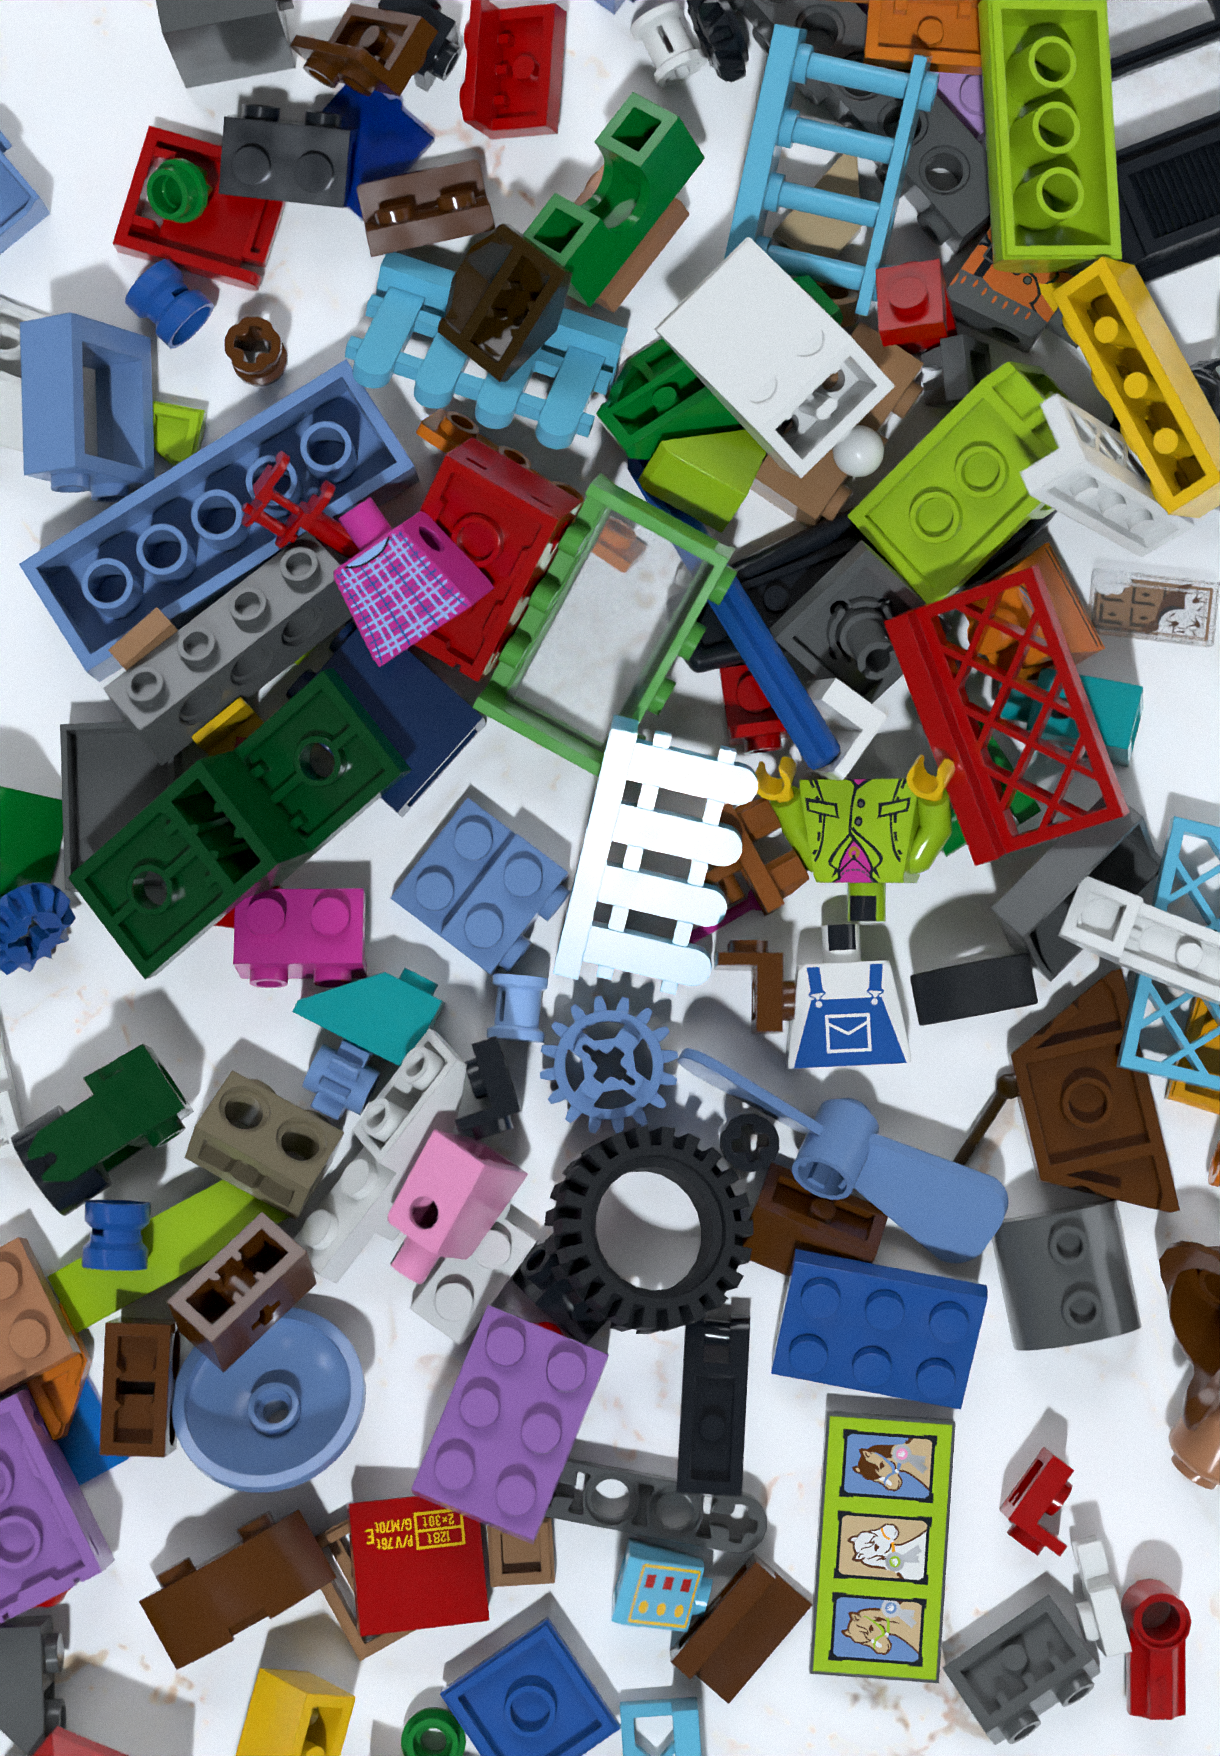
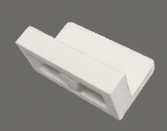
(850, 718)

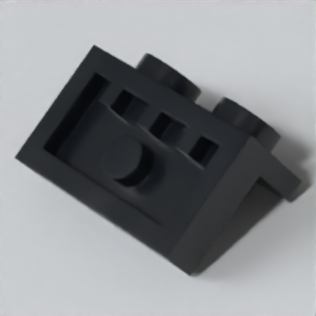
(490, 1078)

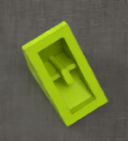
(704, 474)

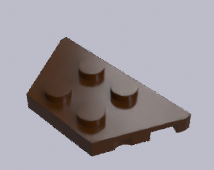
(1084, 1116)

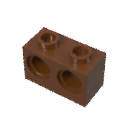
(139, 1387)

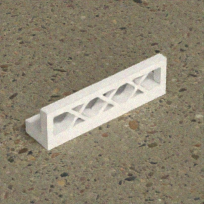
(1100, 482)

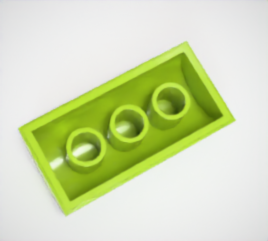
(1049, 134)

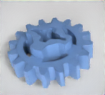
(626, 1040)

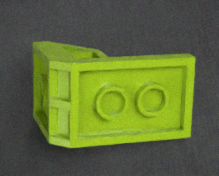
(963, 483)

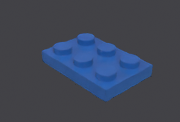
(879, 1329)

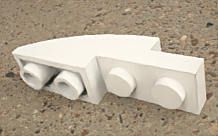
(394, 1130)

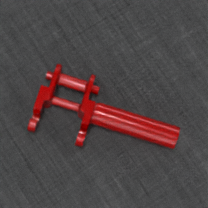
(303, 515)

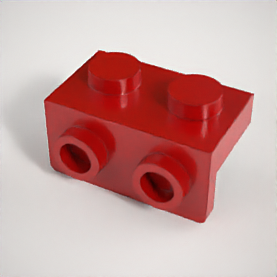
(513, 69)

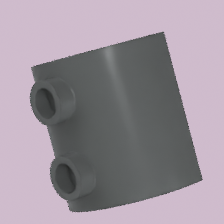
(1066, 1276)

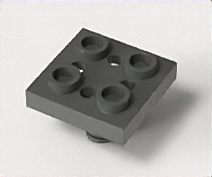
(866, 652)

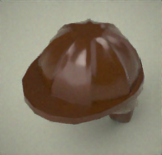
(1193, 1288)

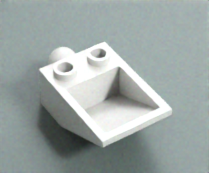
(764, 358)

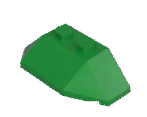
(664, 400)

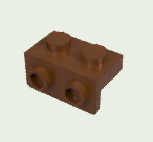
(368, 50)
(770, 995)

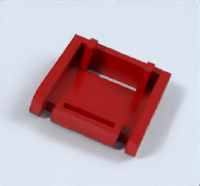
(216, 243)

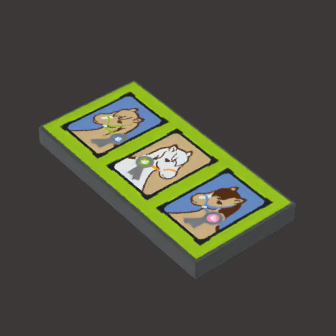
(882, 1546)

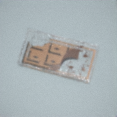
(1153, 607)

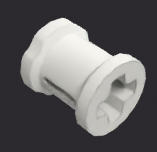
(652, 28)

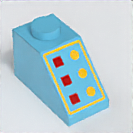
(659, 1588)

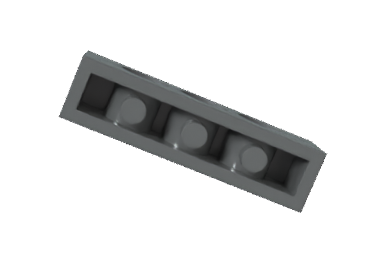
(231, 648)

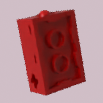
(510, 530)

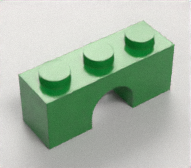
(645, 167)

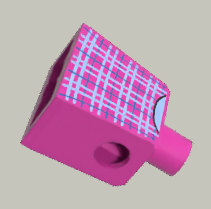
(403, 579)

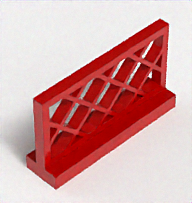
(953, 725)

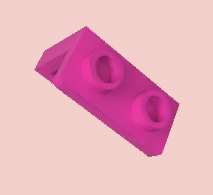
(301, 937)

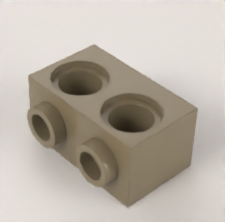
(257, 1156)

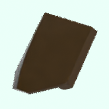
(504, 301)

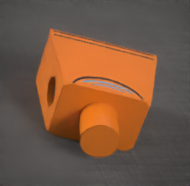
(1018, 609)

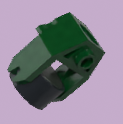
(129, 1110)

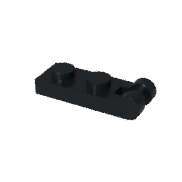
(713, 1409)

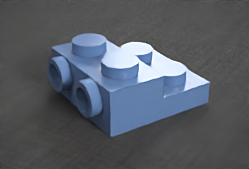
(483, 888)

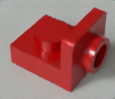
(749, 713)
(1038, 1492)

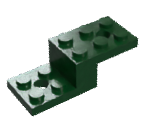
(238, 823)

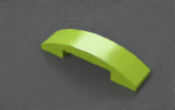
(176, 1244)

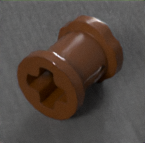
(244, 337)

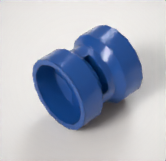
(169, 303)
(116, 1234)

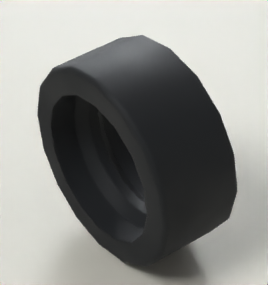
(973, 989)

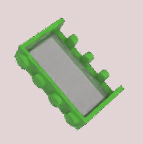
(606, 625)

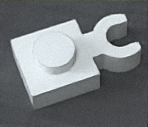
(1101, 1613)

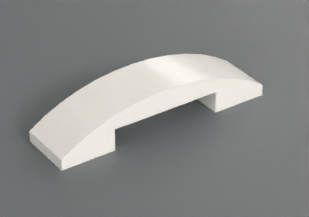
(1144, 939)

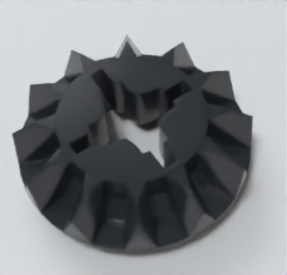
(720, 37)

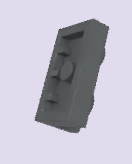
(1023, 1672)

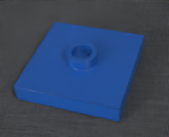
(531, 1700)

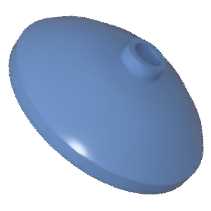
(295, 1367)

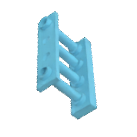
(780, 126)

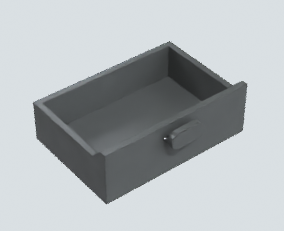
(226, 38)
(104, 786)
(1038, 902)

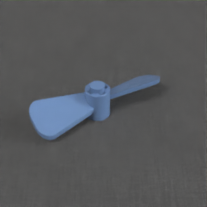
(931, 1198)

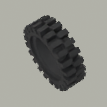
(717, 1211)

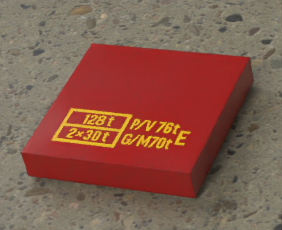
(415, 1566)

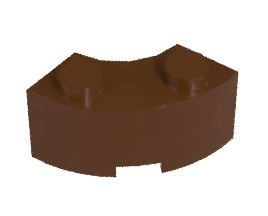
(251, 1580)

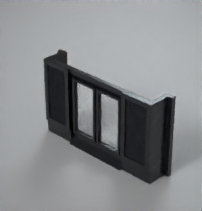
(1166, 131)

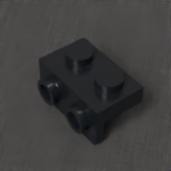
(286, 157)

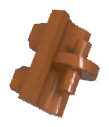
(767, 882)

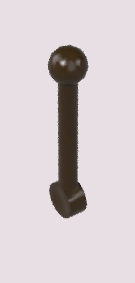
(1004, 1090)

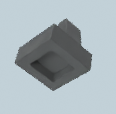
(964, 365)

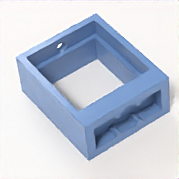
(53, 406)

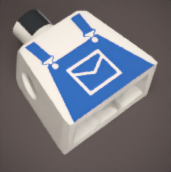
(845, 1008)

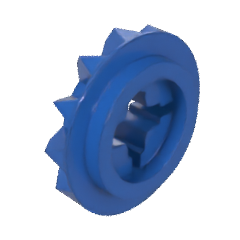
(50, 911)

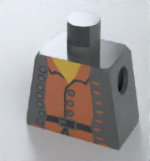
(1007, 304)

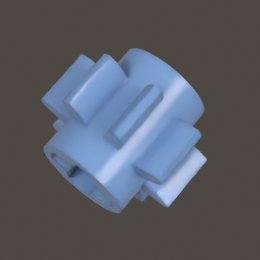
(341, 1079)

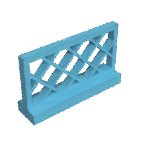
(1144, 988)

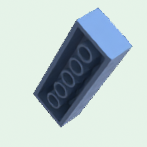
(183, 533)

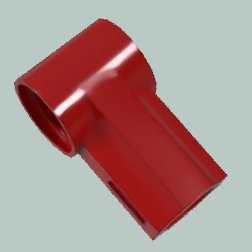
(1158, 1654)

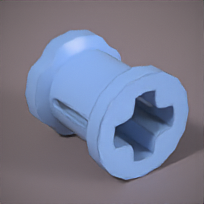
(518, 1008)

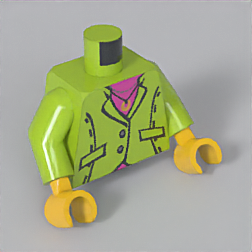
(863, 828)

